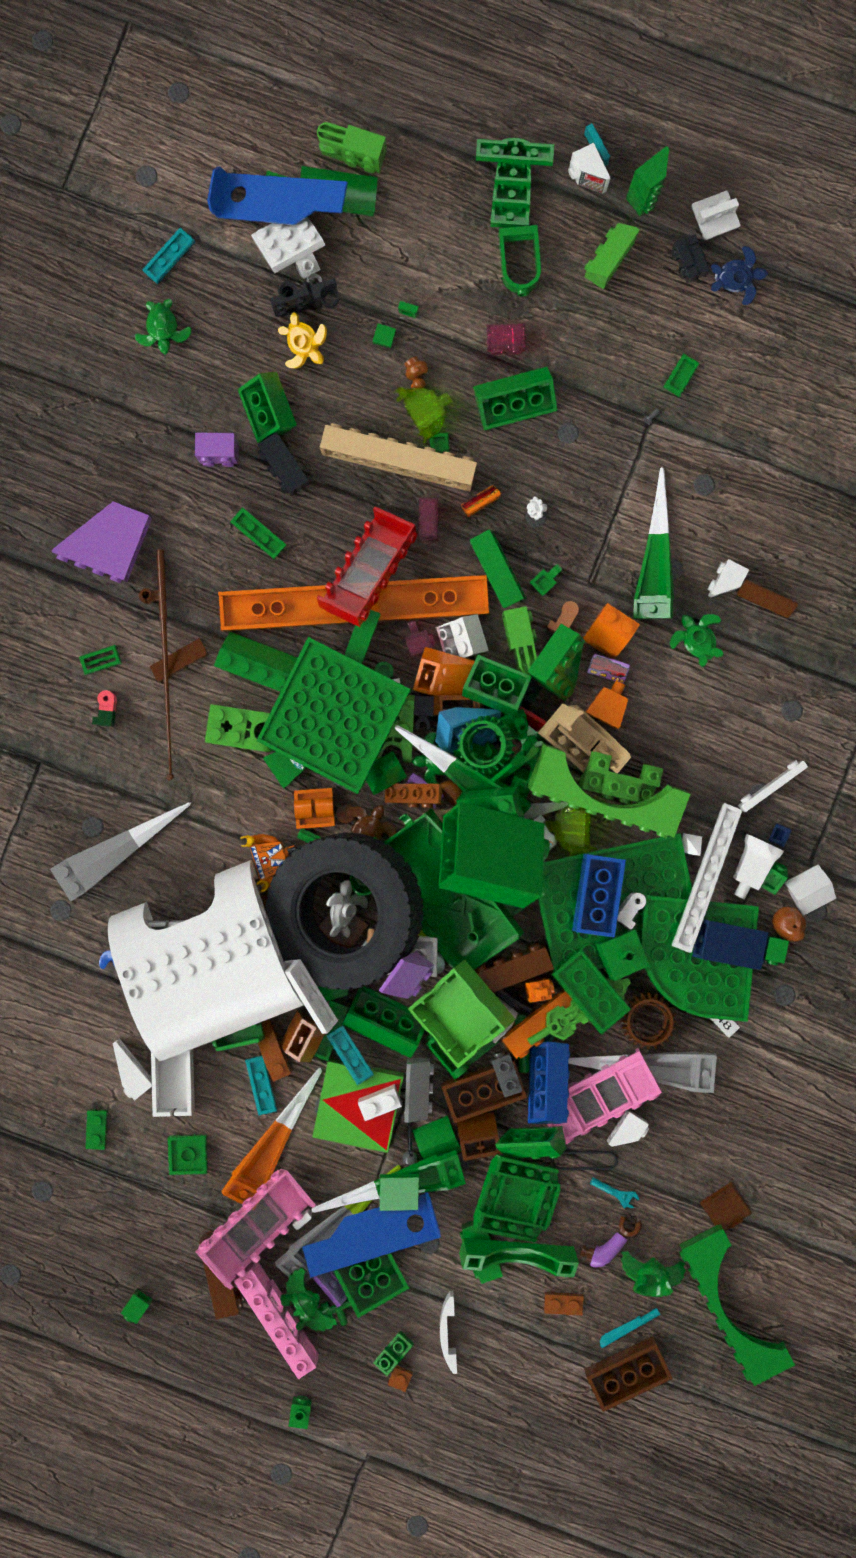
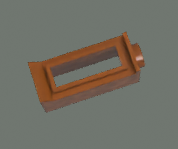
(438, 702)

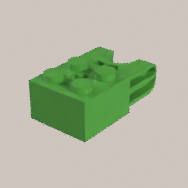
(352, 146)
(520, 637)
(406, 721)
(243, 727)

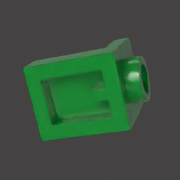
(775, 878)

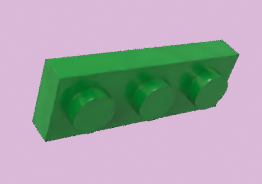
(258, 533)
(325, 1047)

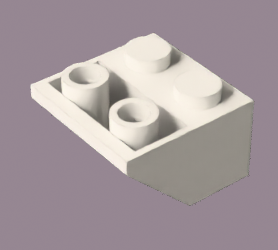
(463, 637)

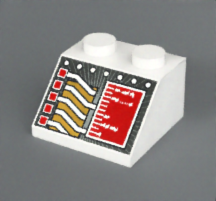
(589, 169)

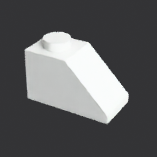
(628, 1129)

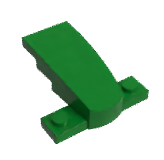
(513, 177)

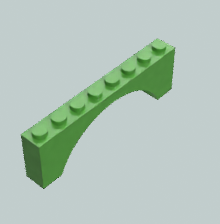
(658, 813)

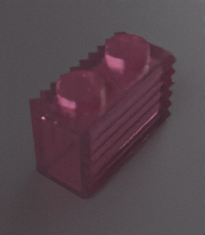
(505, 338)
(428, 518)

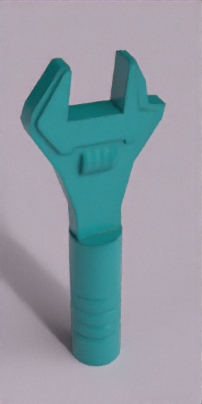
(623, 1196)

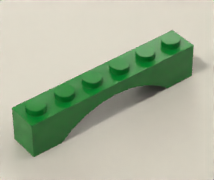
(556, 1259)

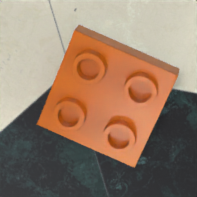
(314, 808)

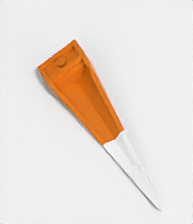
(264, 1156)

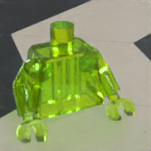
(424, 409)
(572, 830)

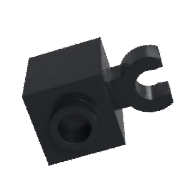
(423, 708)

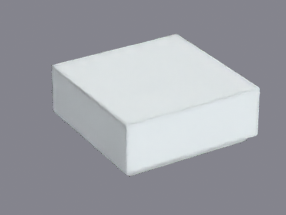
(307, 1215)

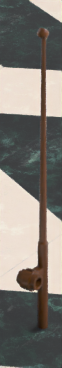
(160, 595)

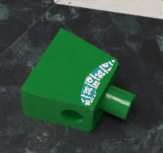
(283, 768)

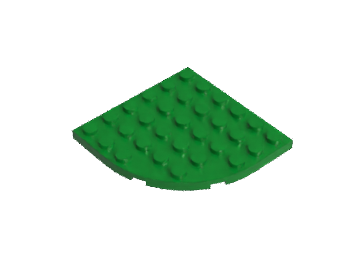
(689, 982)

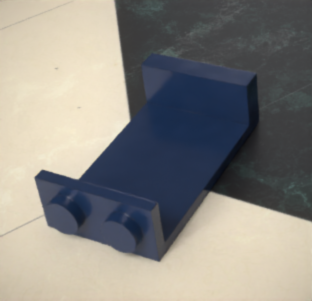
(730, 944)

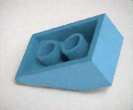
(453, 720)

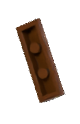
(767, 598)
(180, 659)

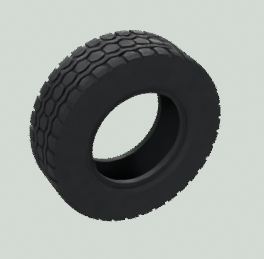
(396, 898)

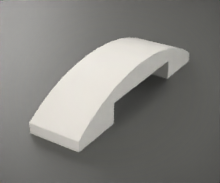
(449, 1353)

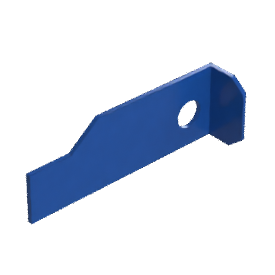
(273, 197)
(370, 1236)

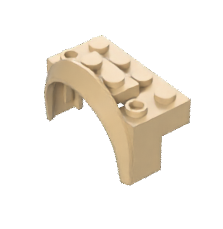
(577, 734)

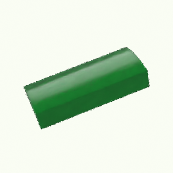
(360, 190)

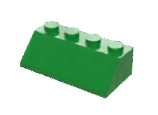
(648, 183)
(515, 398)
(255, 661)
(384, 1021)

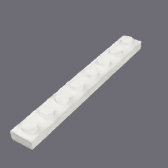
(706, 878)

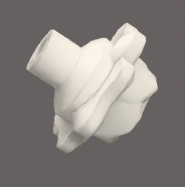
(536, 508)

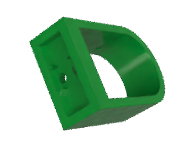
(519, 234)

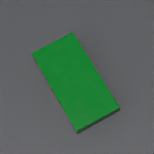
(591, 991)

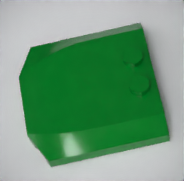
(517, 1198)

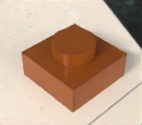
(400, 1378)

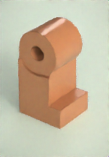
(568, 614)

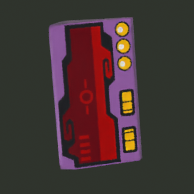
(608, 668)

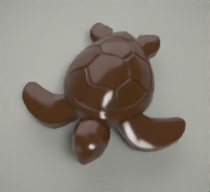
(370, 824)

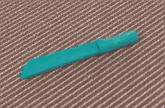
(624, 1329)

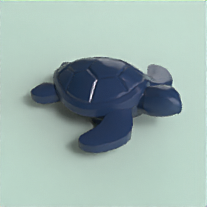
(739, 275)

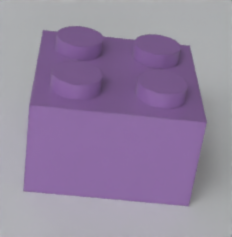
(217, 449)

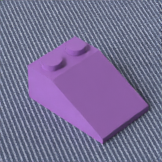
(408, 976)

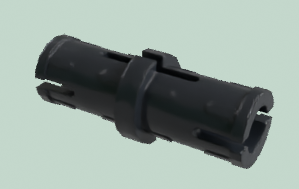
(515, 1000)

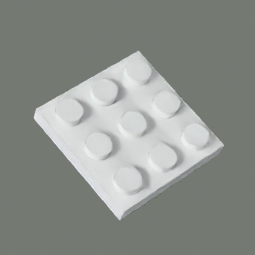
(287, 243)

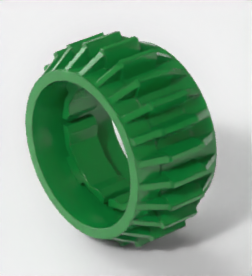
(505, 739)

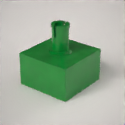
(622, 954)

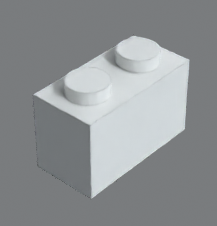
(379, 1102)

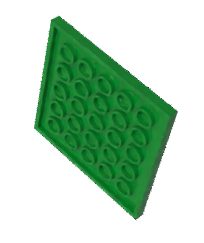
(333, 715)

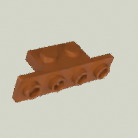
(414, 794)

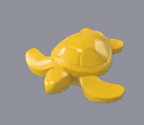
(303, 342)

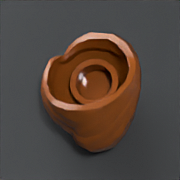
(784, 922)

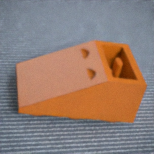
(442, 673)

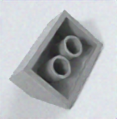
(418, 1089)

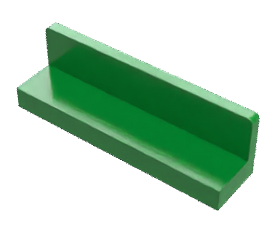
(497, 568)

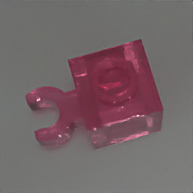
(418, 641)

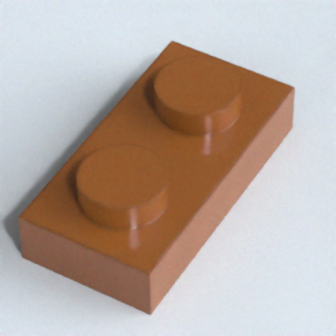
(563, 1303)

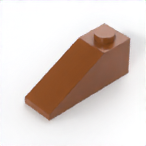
(273, 1053)

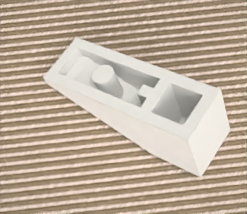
(132, 1074)

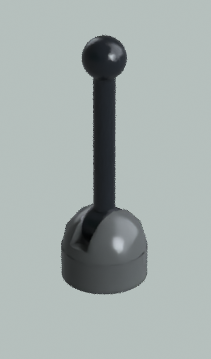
(410, 1156)

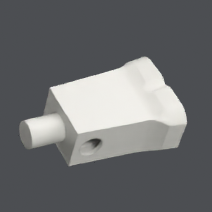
(754, 864)

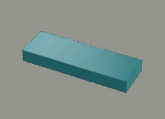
(168, 255)
(350, 1055)
(261, 1085)

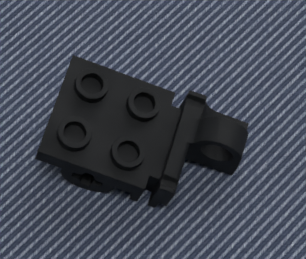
(292, 299)

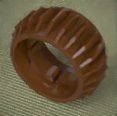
(667, 1026)

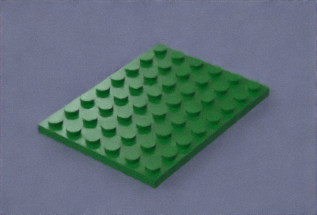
(651, 869)

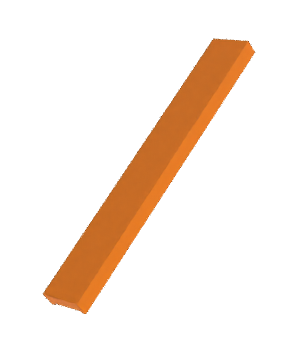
(397, 602)

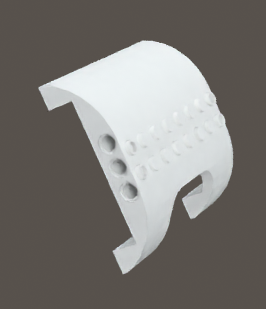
(203, 972)

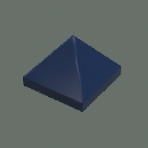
(780, 835)

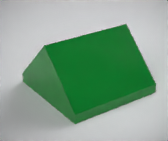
(436, 1138)

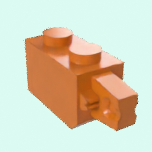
(539, 988)

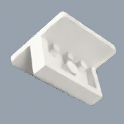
(716, 215)

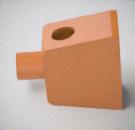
(609, 705)

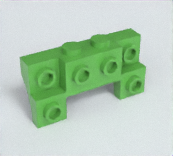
(610, 784)

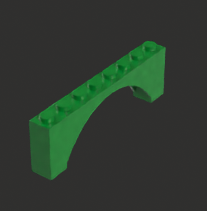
(758, 1356)

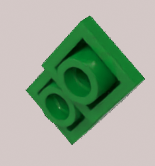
(393, 1353)

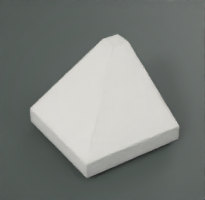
(692, 844)

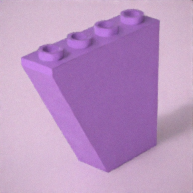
(107, 542)

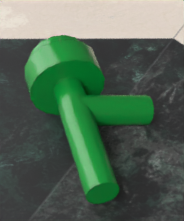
(329, 1311)

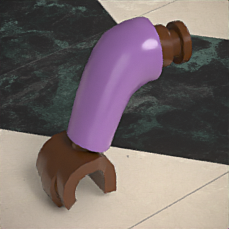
(604, 1254)

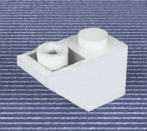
(730, 578)

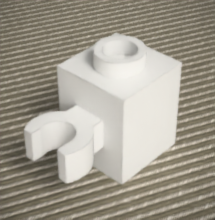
(308, 267)

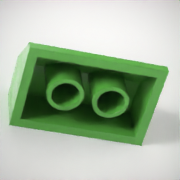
(611, 254)

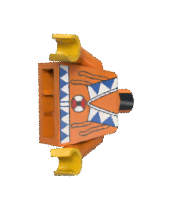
(267, 856)

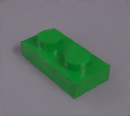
(96, 1129)

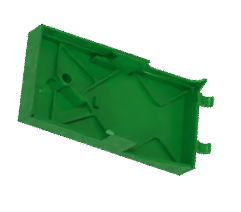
(462, 923)

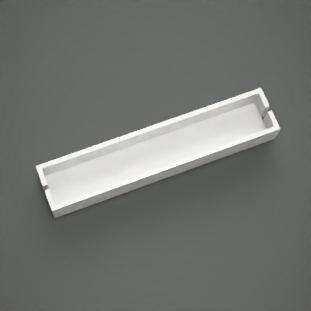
(174, 1076)

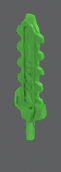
(562, 1021)

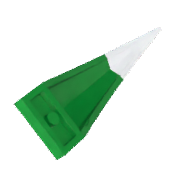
(655, 584)
(455, 769)
(435, 1174)

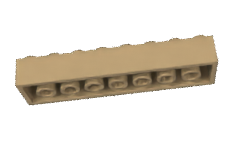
(398, 457)

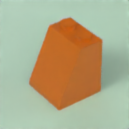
(610, 631)

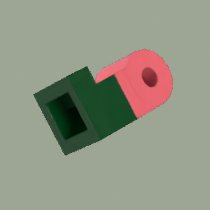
(107, 709)

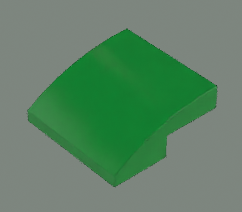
(514, 764)

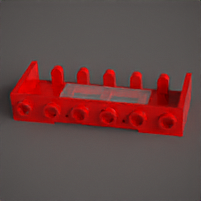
(368, 567)

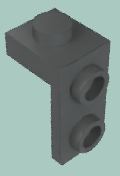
(506, 1073)

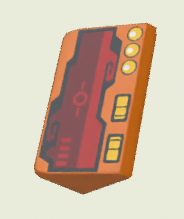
(481, 500)

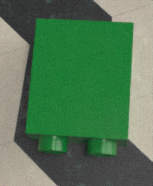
(493, 855)

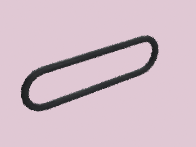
(587, 1168)

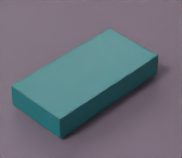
(593, 137)

